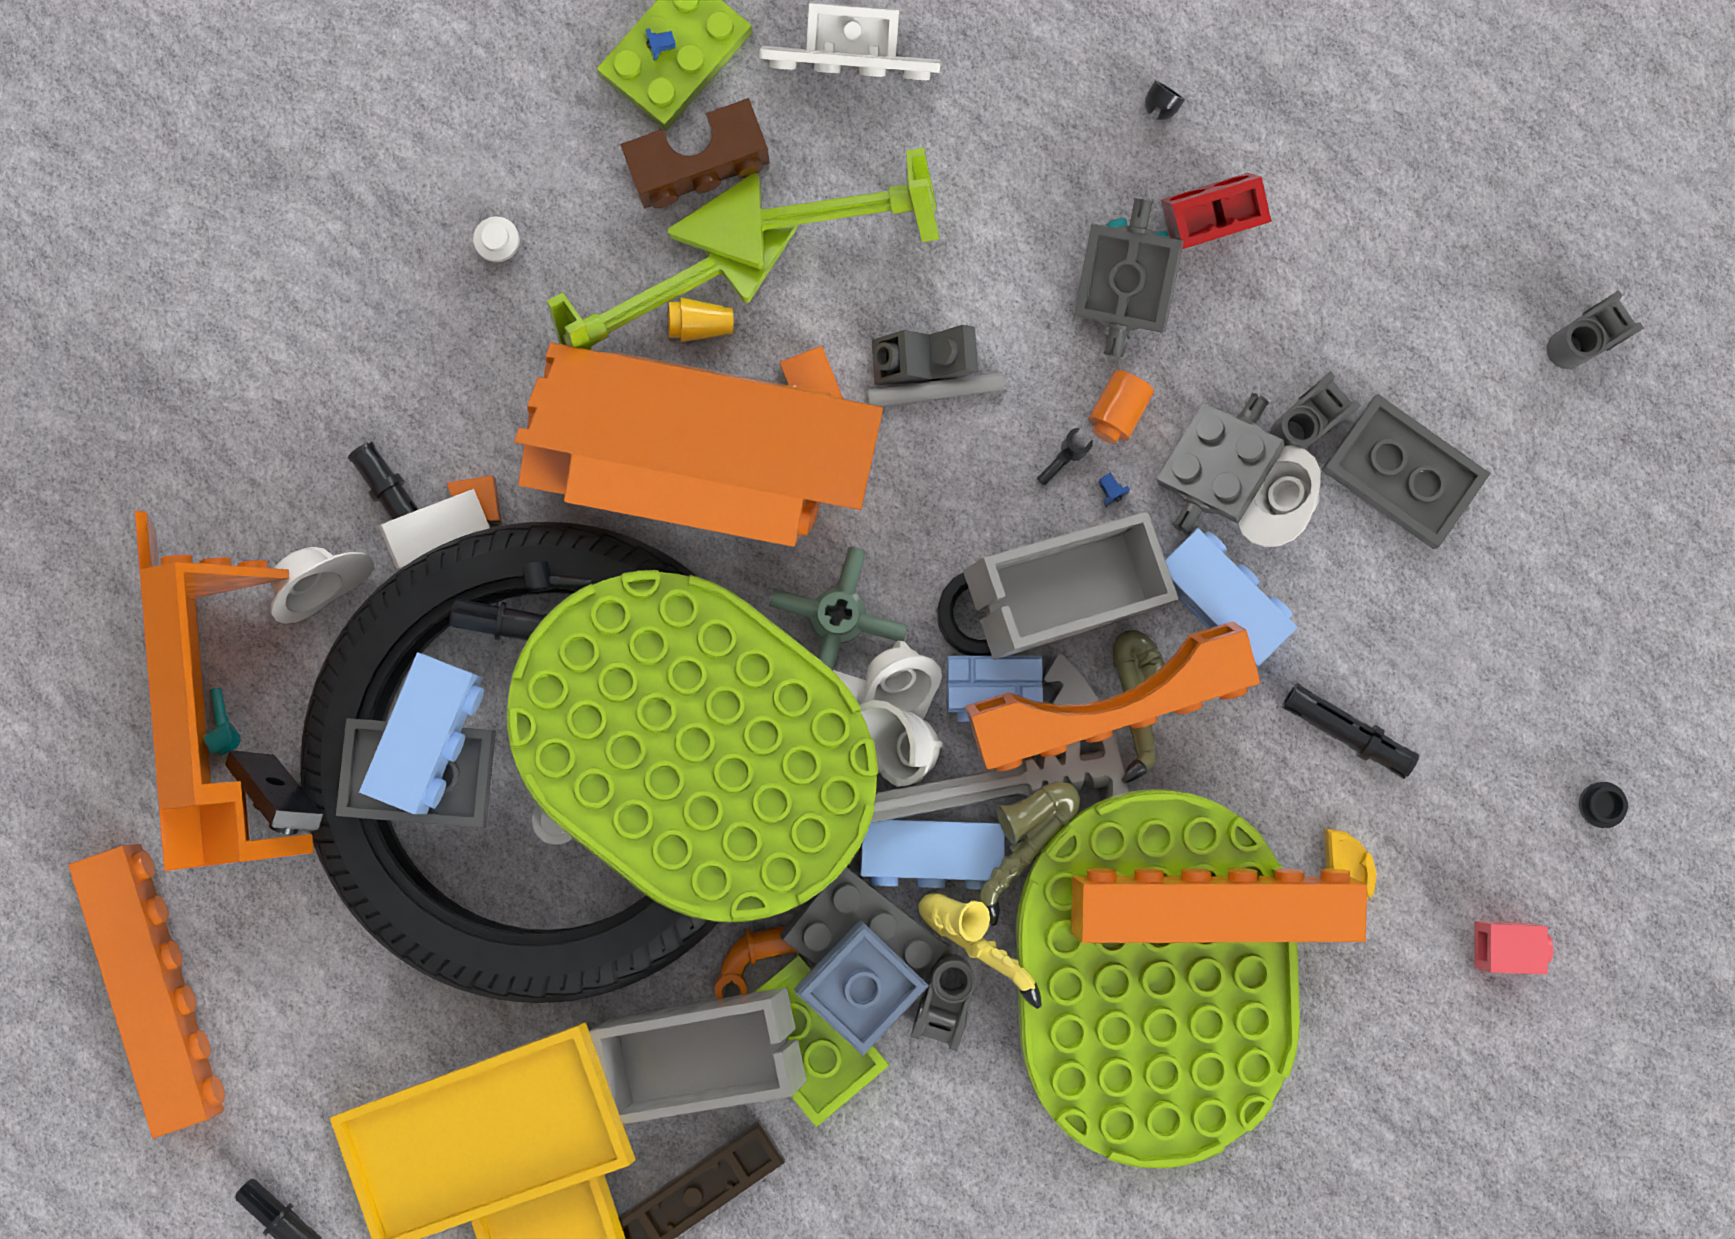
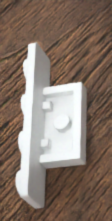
(851, 38)

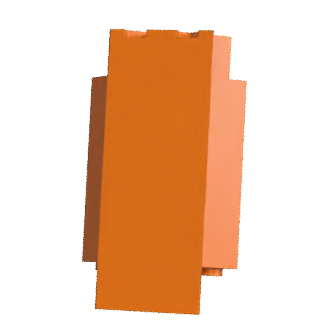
(693, 444)
(198, 818)

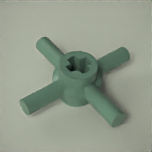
(829, 600)

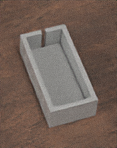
(1070, 584)
(701, 1056)

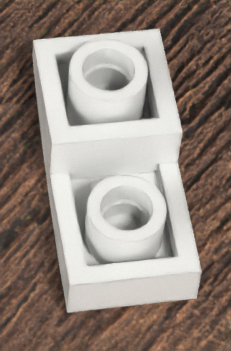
(432, 526)

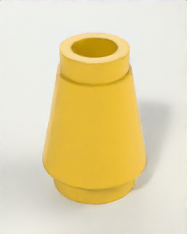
(698, 320)

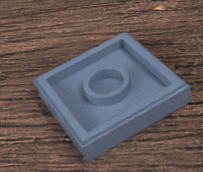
(861, 987)

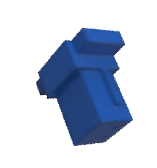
(659, 42)
(1112, 489)

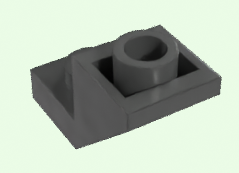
(924, 357)

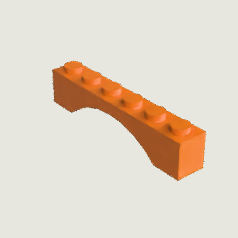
(1203, 668)

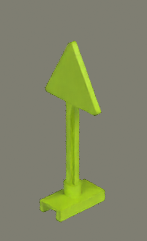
(735, 219)
(744, 279)

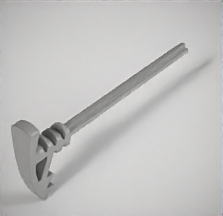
(1092, 769)

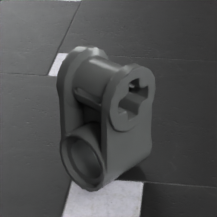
(1597, 330)
(1317, 412)
(943, 1010)

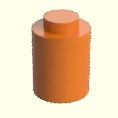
(1120, 407)

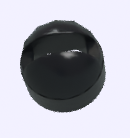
(1164, 98)

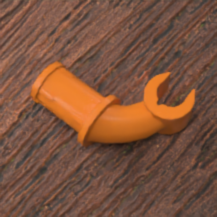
(749, 949)

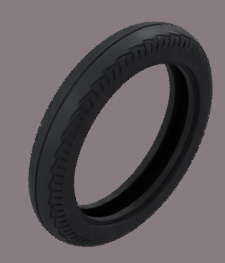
(365, 854)

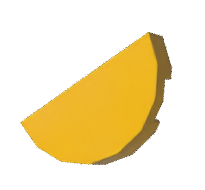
(1347, 853)

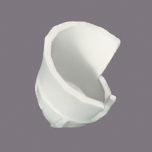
(902, 741)

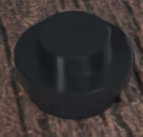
(1603, 804)

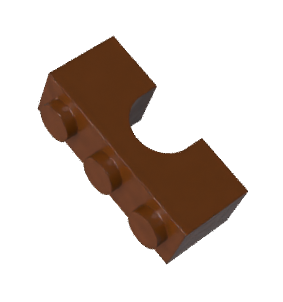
(664, 174)

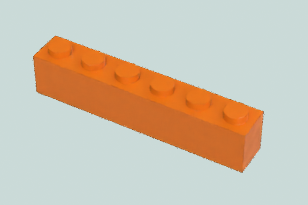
(1218, 907)
(147, 989)

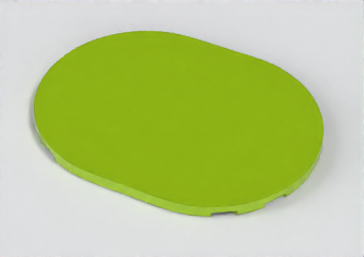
(692, 746)
(1153, 1044)

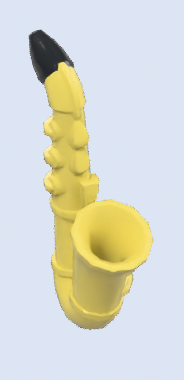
(966, 926)

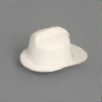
(1284, 500)
(315, 581)
(903, 679)

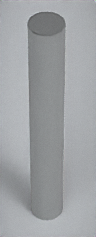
(936, 389)

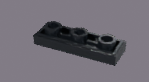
(274, 792)

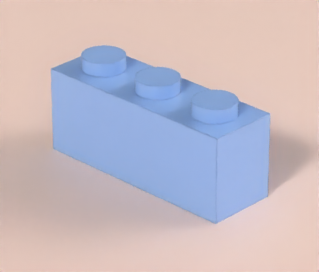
(1227, 593)
(423, 735)
(931, 852)

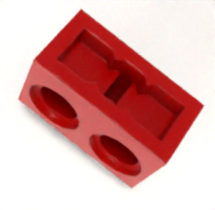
(1217, 209)

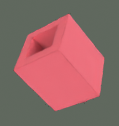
(1512, 947)

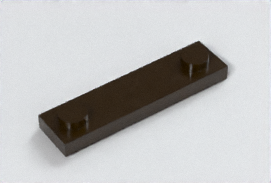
(704, 1186)

